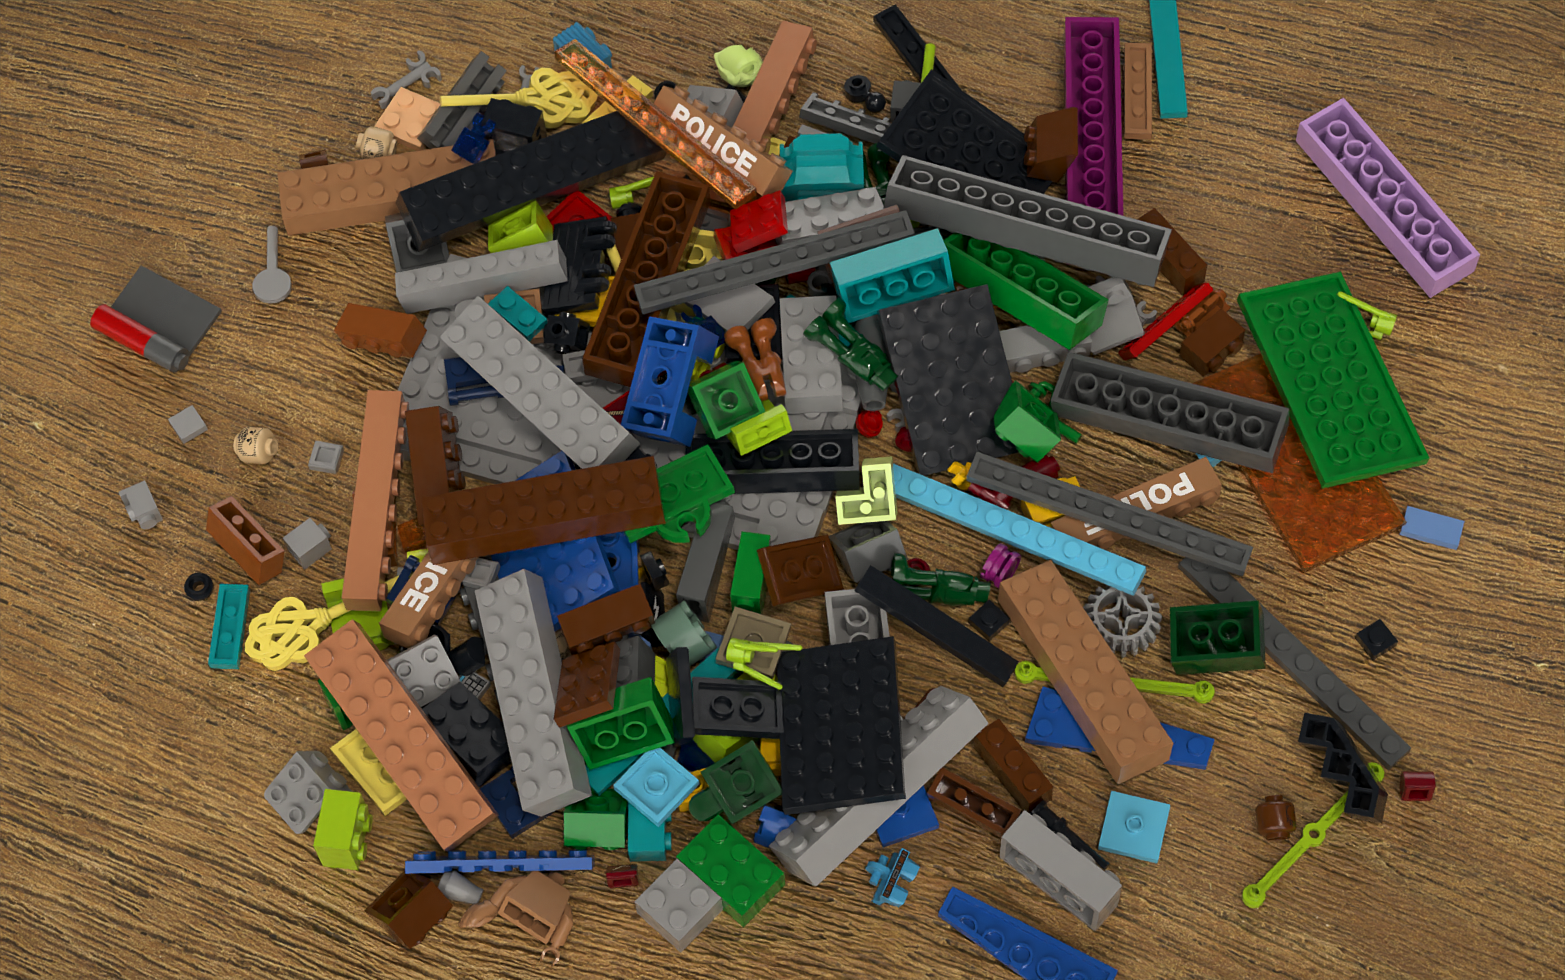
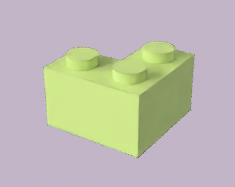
(873, 501)

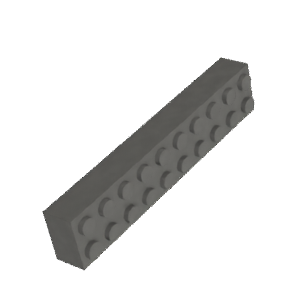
(1028, 221)

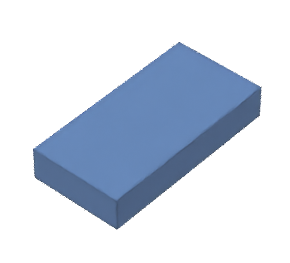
(1432, 528)

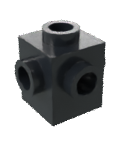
(566, 333)

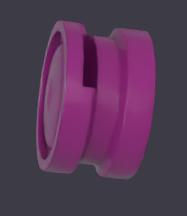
(1000, 565)

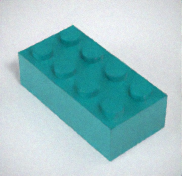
(893, 275)

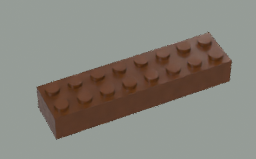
(656, 249)
(542, 510)

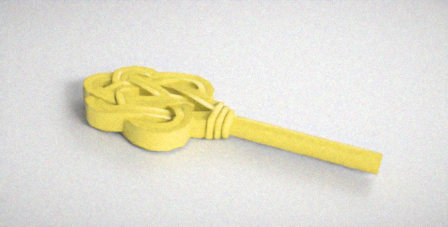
(546, 96)
(292, 629)

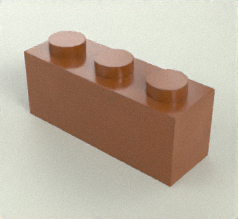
(380, 330)
(245, 540)

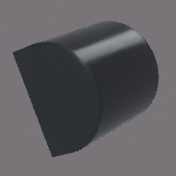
(468, 656)

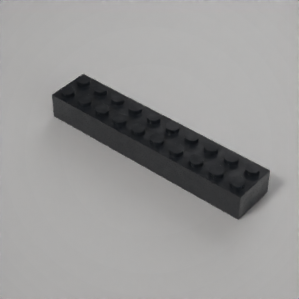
(532, 172)

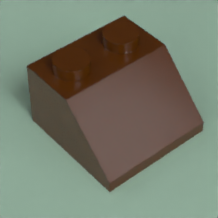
(1051, 144)
(409, 908)

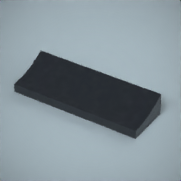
(790, 463)

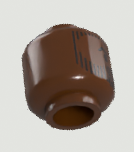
(1275, 818)

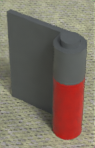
(156, 319)

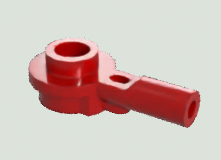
(869, 423)

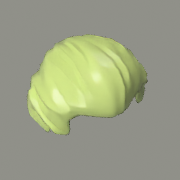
(738, 65)

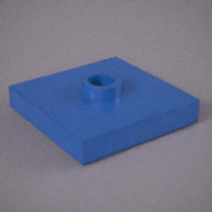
(910, 820)

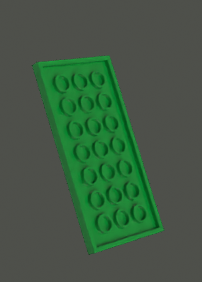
(1332, 380)

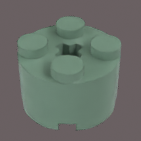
(684, 629)

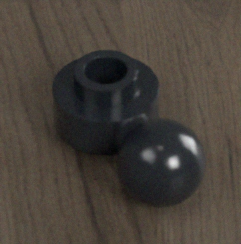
(859, 90)

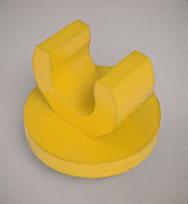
(961, 475)

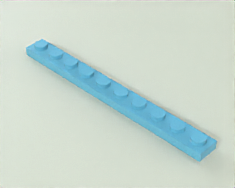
(1018, 531)

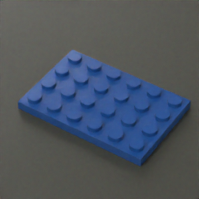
(571, 570)

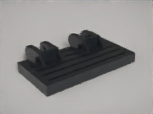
(586, 272)

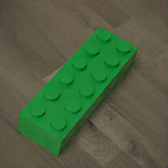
(1028, 288)

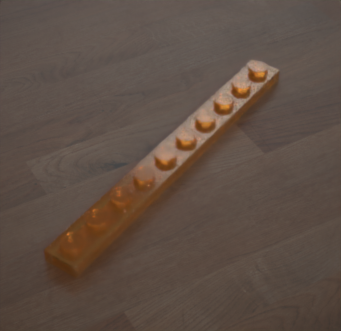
(655, 124)

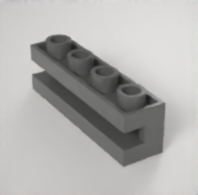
(449, 121)

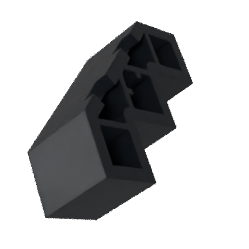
(1345, 766)

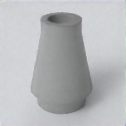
(459, 888)

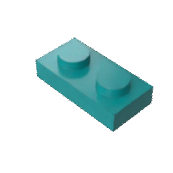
(518, 313)

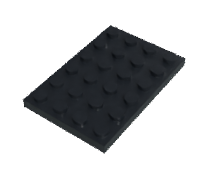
(959, 133)
(948, 376)
(840, 726)

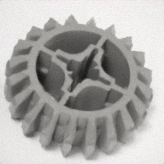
(1144, 615)

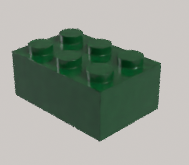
(1217, 637)

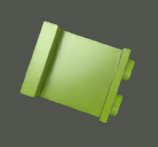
(760, 429)
(368, 619)

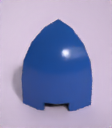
(772, 823)

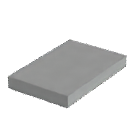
(736, 306)

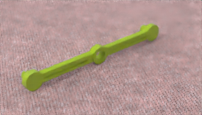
(1201, 691)
(1254, 894)

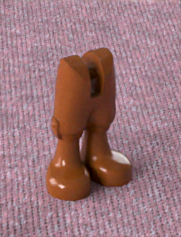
(769, 364)

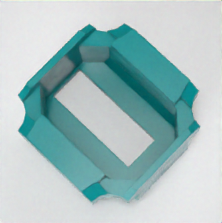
(822, 166)

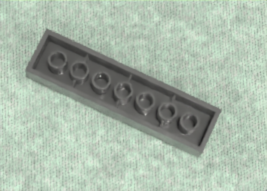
(1170, 412)

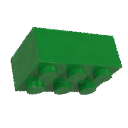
(631, 728)
(733, 869)

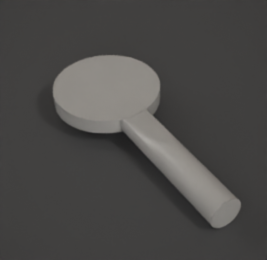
(273, 283)

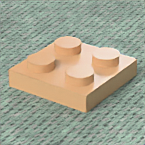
(407, 117)

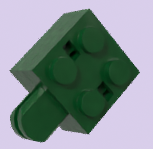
(736, 786)

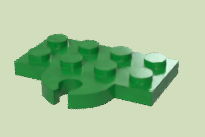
(686, 492)

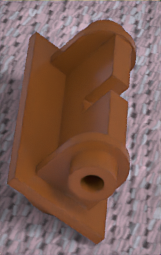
(1202, 312)

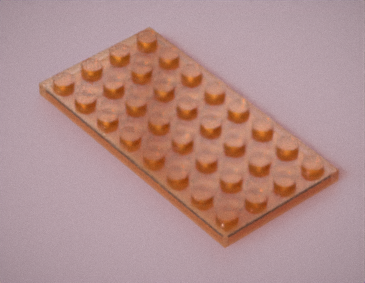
(1311, 520)

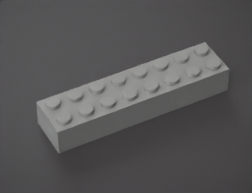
(538, 387)
(526, 680)
(929, 740)

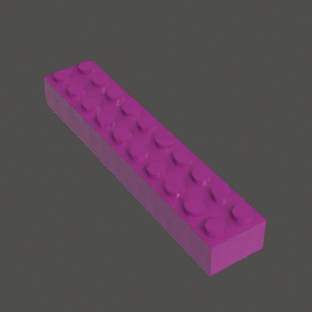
(1095, 89)

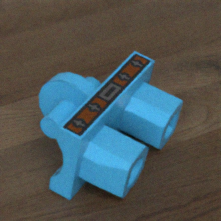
(898, 866)

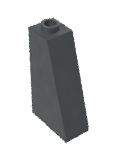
(706, 561)

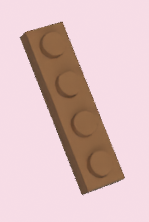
(1138, 91)

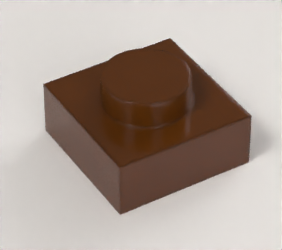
(313, 159)

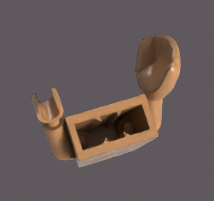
(531, 903)

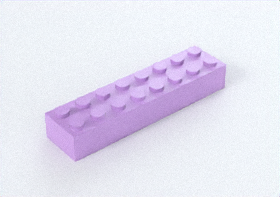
(1387, 197)

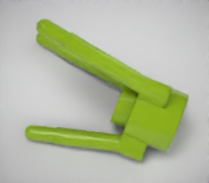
(624, 194)
(1381, 320)
(743, 651)

